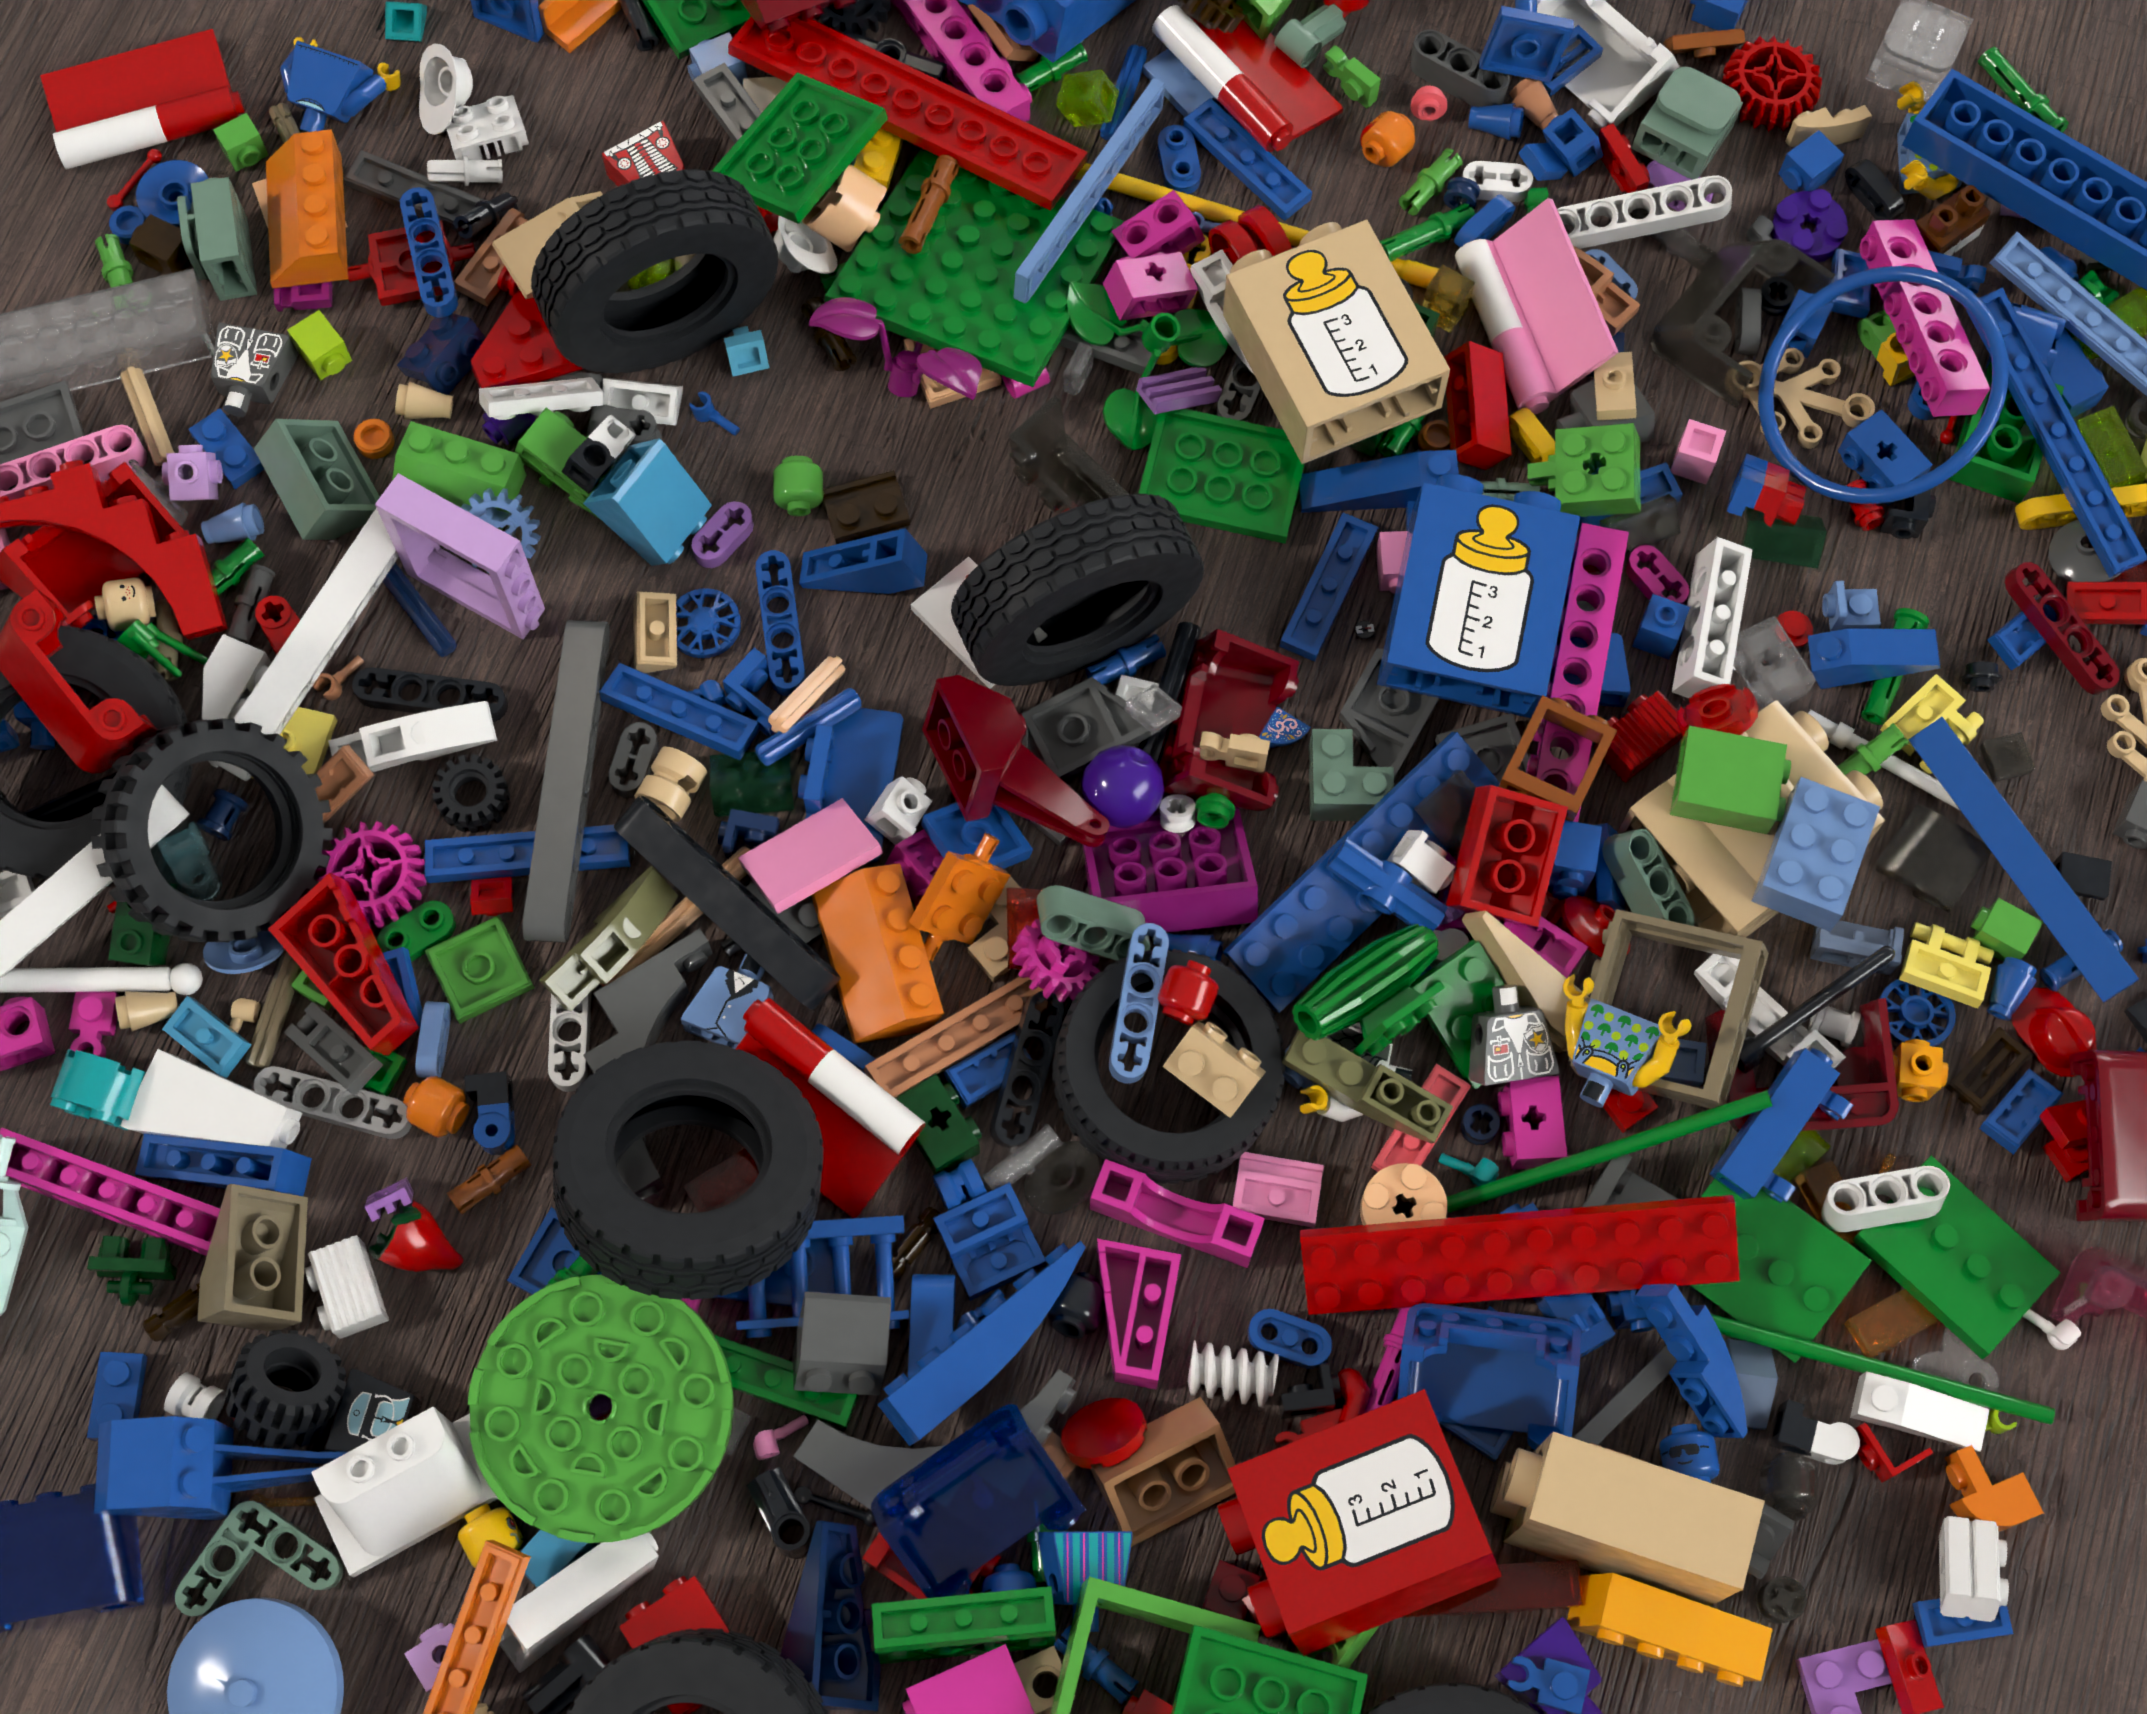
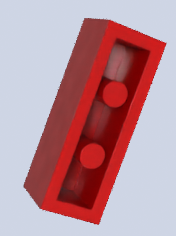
(1477, 406)

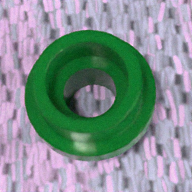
(1214, 810)

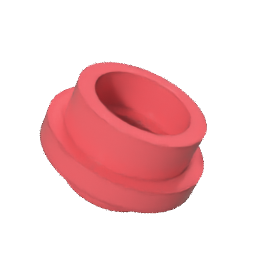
(1428, 103)

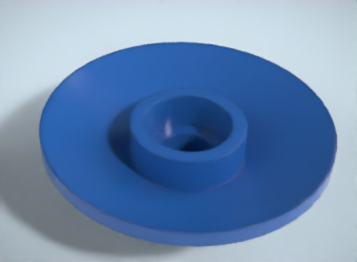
(163, 185)

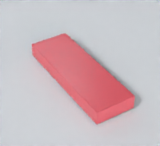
(1411, 1150)

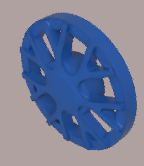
(705, 623)
(1917, 1014)

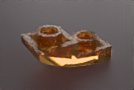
(1889, 1323)

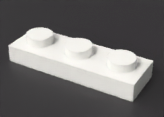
(533, 398)

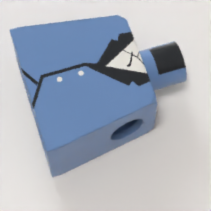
(723, 1000)

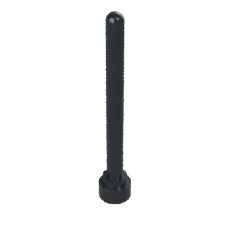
(1754, 1048)

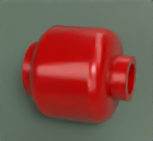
(1188, 993)

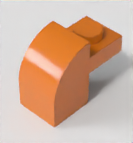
(2004, 1503)

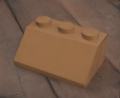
(1171, 1474)

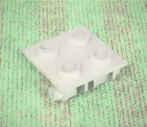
(485, 124)

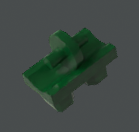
(114, 1263)

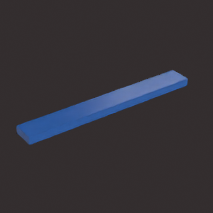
(2063, 443)
(2023, 860)

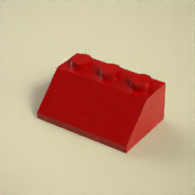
(1507, 855)

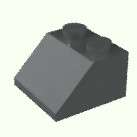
(841, 1343)

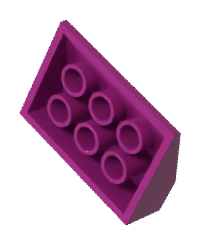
(1177, 877)

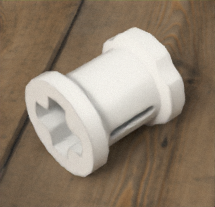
(1835, 1024)

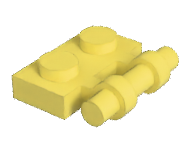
(1929, 704)
(1945, 972)

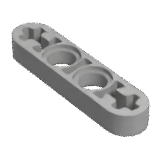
(335, 1096)

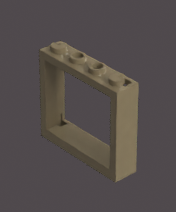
(1739, 1008)

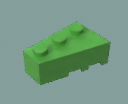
(547, 449)

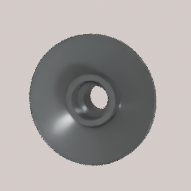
(2072, 560)

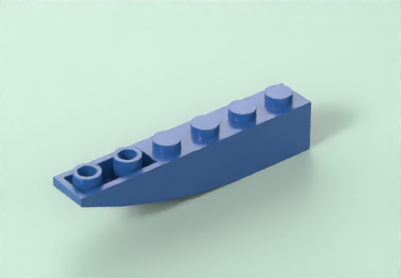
(977, 1351)

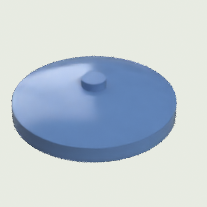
(256, 1661)

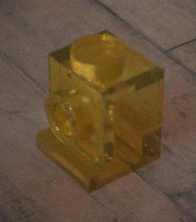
(1448, 295)

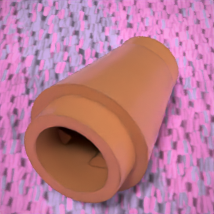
(1535, 100)

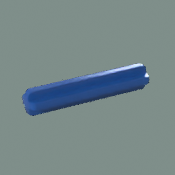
(1126, 85)
(826, 714)

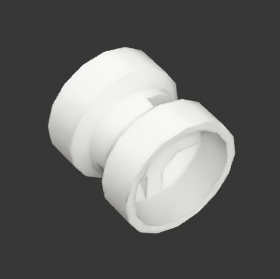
(193, 1399)

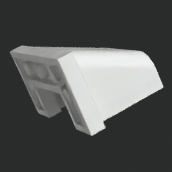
(400, 1489)

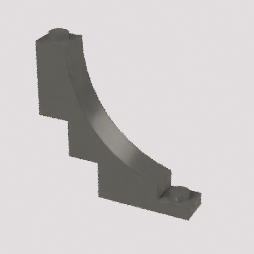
(638, 1010)

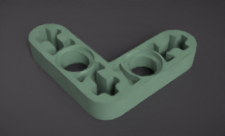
(244, 1546)

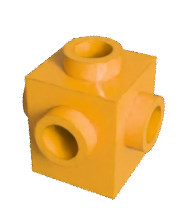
(1918, 1084)

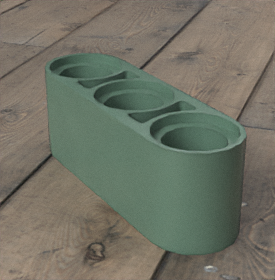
(1646, 877)
(1088, 921)

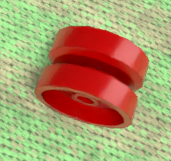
(1252, 232)

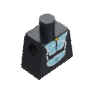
(369, 1410)

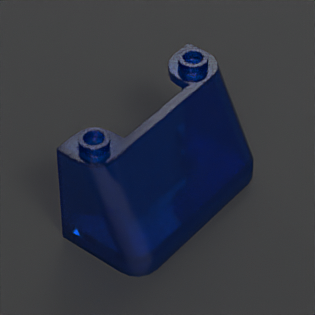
(973, 1502)

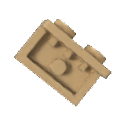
(1215, 1067)

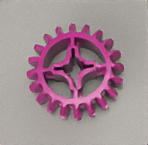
(404, 872)

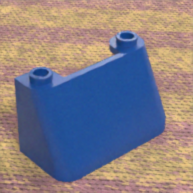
(1493, 1368)

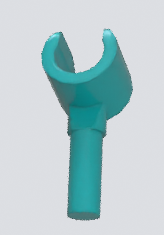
(1483, 1173)

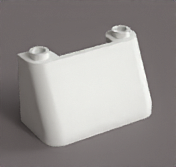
(1629, 66)

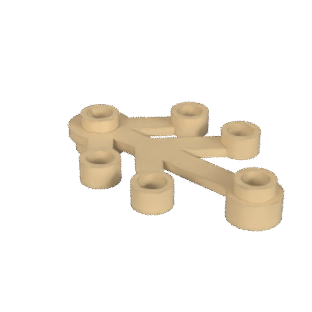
(1794, 394)
(2134, 728)

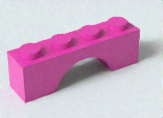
(1200, 1225)

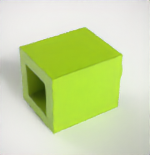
(319, 345)

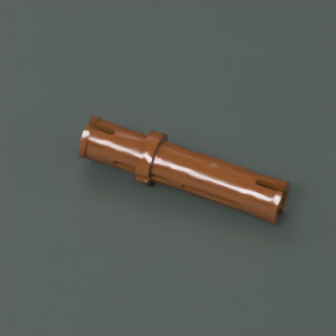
(934, 193)

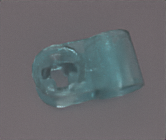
(188, 857)

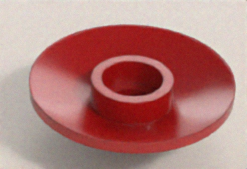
(1587, 921)

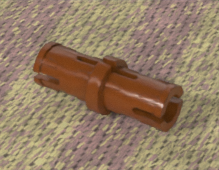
(489, 1179)

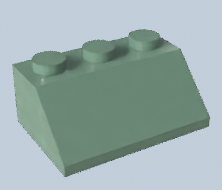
(317, 477)

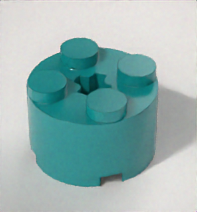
(96, 1088)

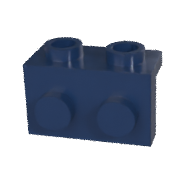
(443, 352)

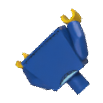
(331, 84)

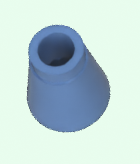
(234, 525)

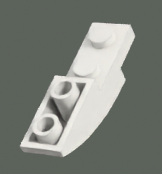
(420, 736)

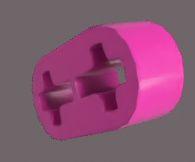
(1659, 577)

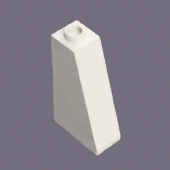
(198, 1104)
(574, 1597)

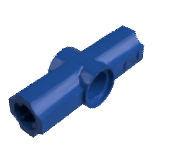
(1385, 886)

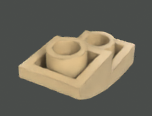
(1841, 128)

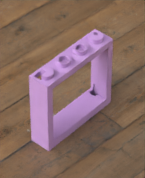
(423, 521)

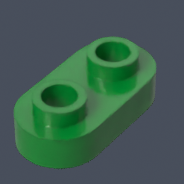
(416, 933)

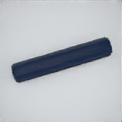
(419, 612)

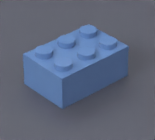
(1816, 854)

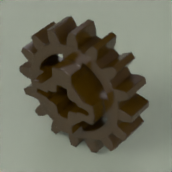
(1214, 13)

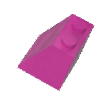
(975, 1687)

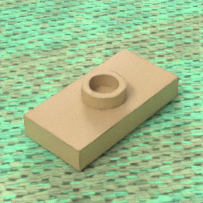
(1615, 388)

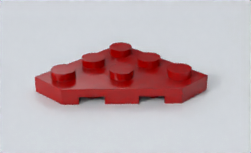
(519, 349)

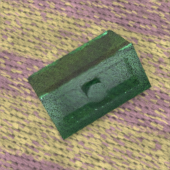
(1783, 541)

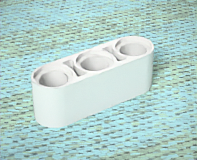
(1898, 1185)

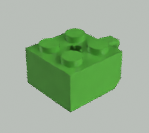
(1578, 455)

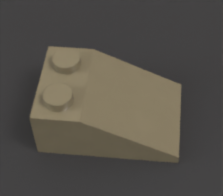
(255, 1261)

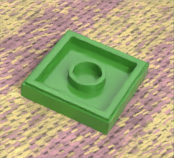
(479, 969)

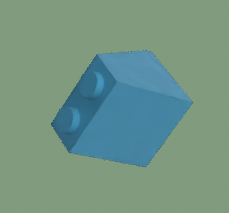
(650, 502)

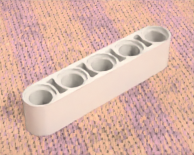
(1655, 202)

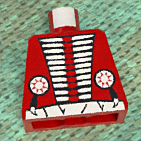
(642, 155)

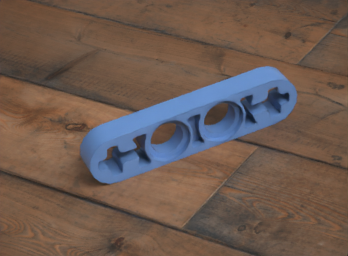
(1137, 1002)

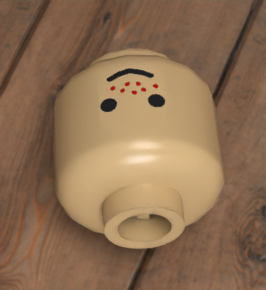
(124, 603)

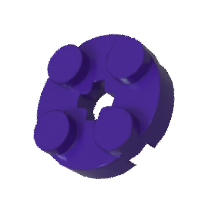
(1814, 208)

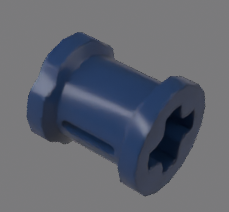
(222, 814)

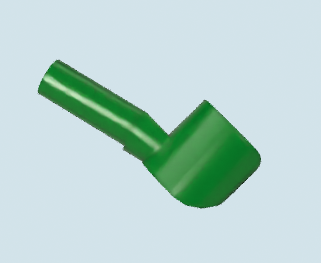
(1535, 197)

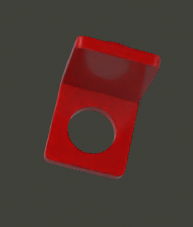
(1875, 1458)

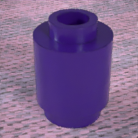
(507, 430)

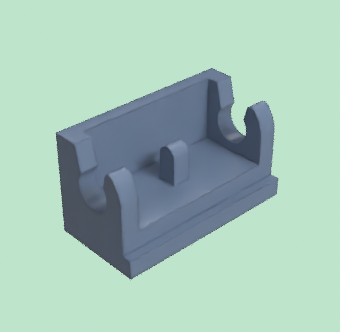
(1852, 943)

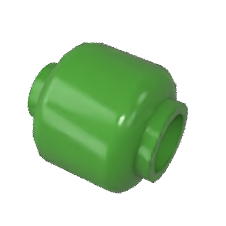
(798, 485)

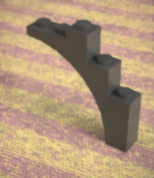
(868, 1468)

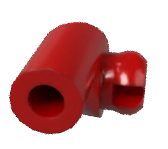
(1355, 1393)

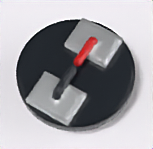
(1364, 629)

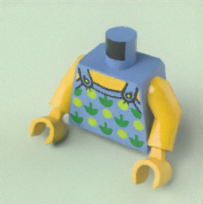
(1915, 172)
(1616, 1046)

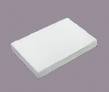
(935, 611)

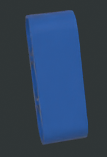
(930, 1315)

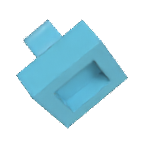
(746, 351)

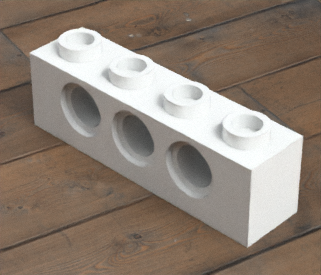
(1713, 617)

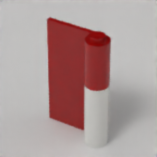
(1249, 78)
(140, 99)
(858, 1120)

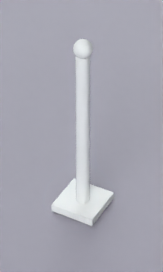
(182, 979)

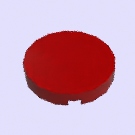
(1719, 709)
(1104, 1433)

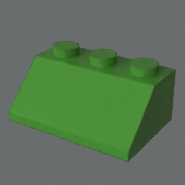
(457, 465)

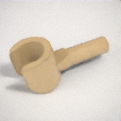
(244, 1010)

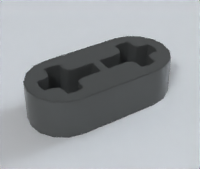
(1748, 321)
(625, 757)

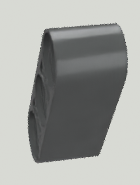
(1445, 58)

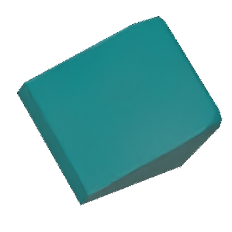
(405, 21)

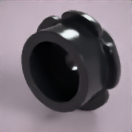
(1982, 676)

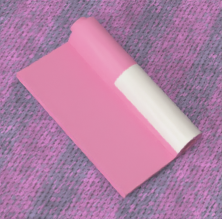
(1537, 307)

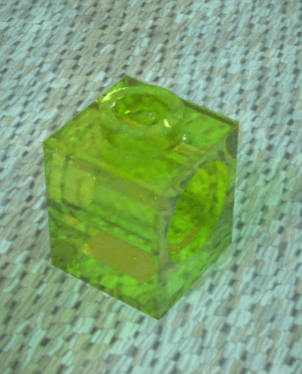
(1087, 98)

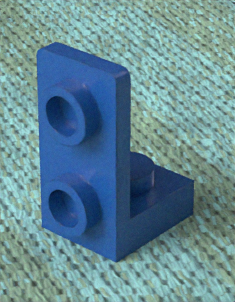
(746, 678)

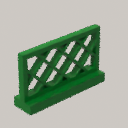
(963, 1624)

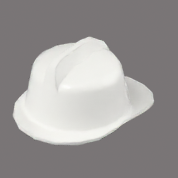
(443, 87)
(803, 248)

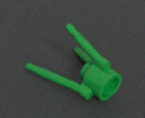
(143, 642)

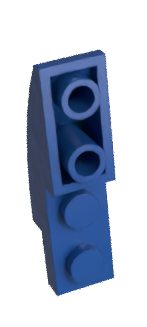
(1703, 1360)

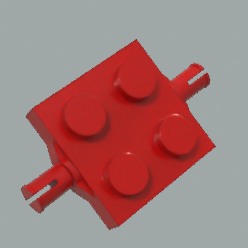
(392, 264)

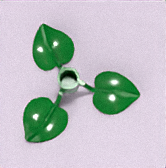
(1192, 331)

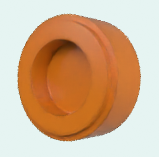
(374, 438)

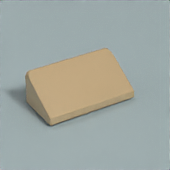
(654, 631)

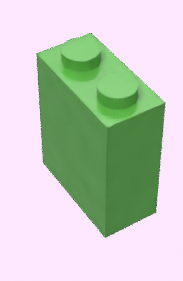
(1730, 780)

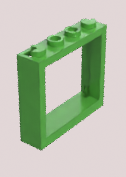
(1137, 1605)

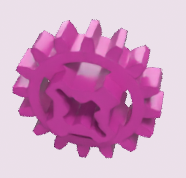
(1051, 964)

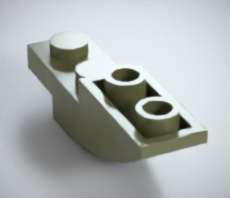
(613, 941)
(1368, 1088)

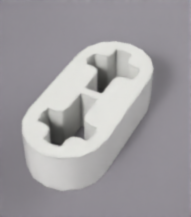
(1497, 179)

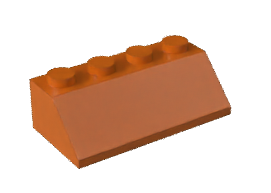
(306, 211)
(878, 954)

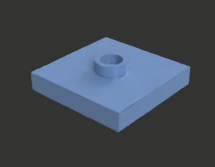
(1181, 86)

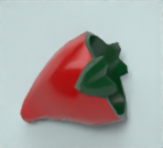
(415, 1242)

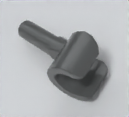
(1760, 229)

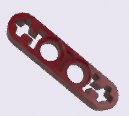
(2066, 624)

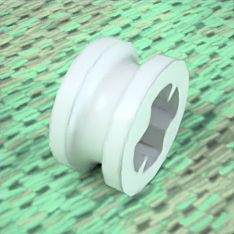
(1177, 813)

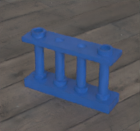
(839, 1236)

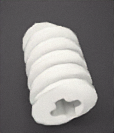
(1232, 1374)

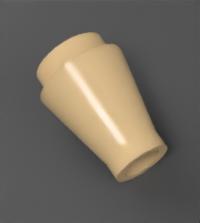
(422, 403)
(144, 1008)

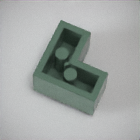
(1335, 785)

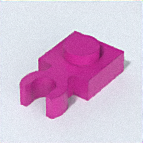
(92, 1017)

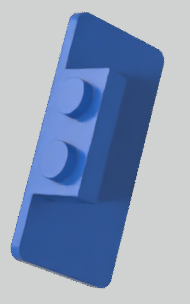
(852, 763)

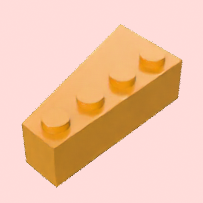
(1671, 1628)

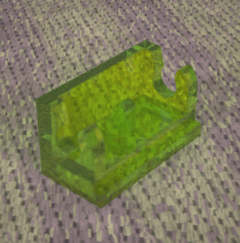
(2112, 448)

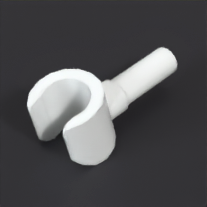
(2059, 1336)

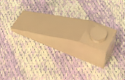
(1519, 965)

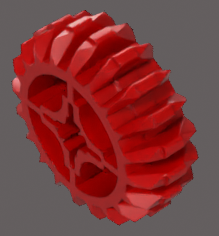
(1766, 78)

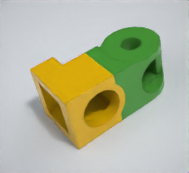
(1880, 337)

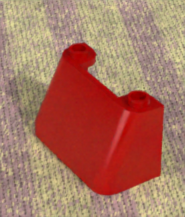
(74, 565)
(88, 736)

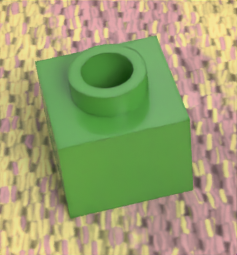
(241, 142)

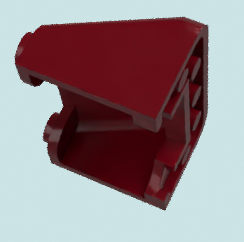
(1226, 692)
(2115, 1134)

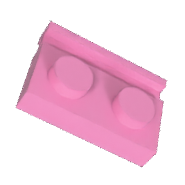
(1278, 1188)

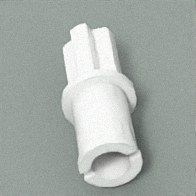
(465, 171)

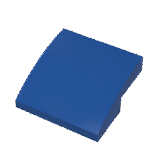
(989, 1241)

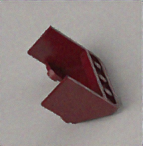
(1864, 1080)

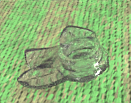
(1957, 1363)

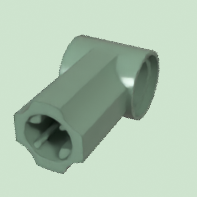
(1305, 39)

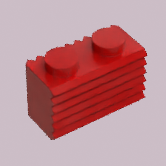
(1642, 735)

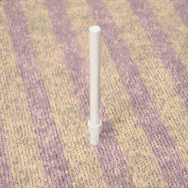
(1843, 736)

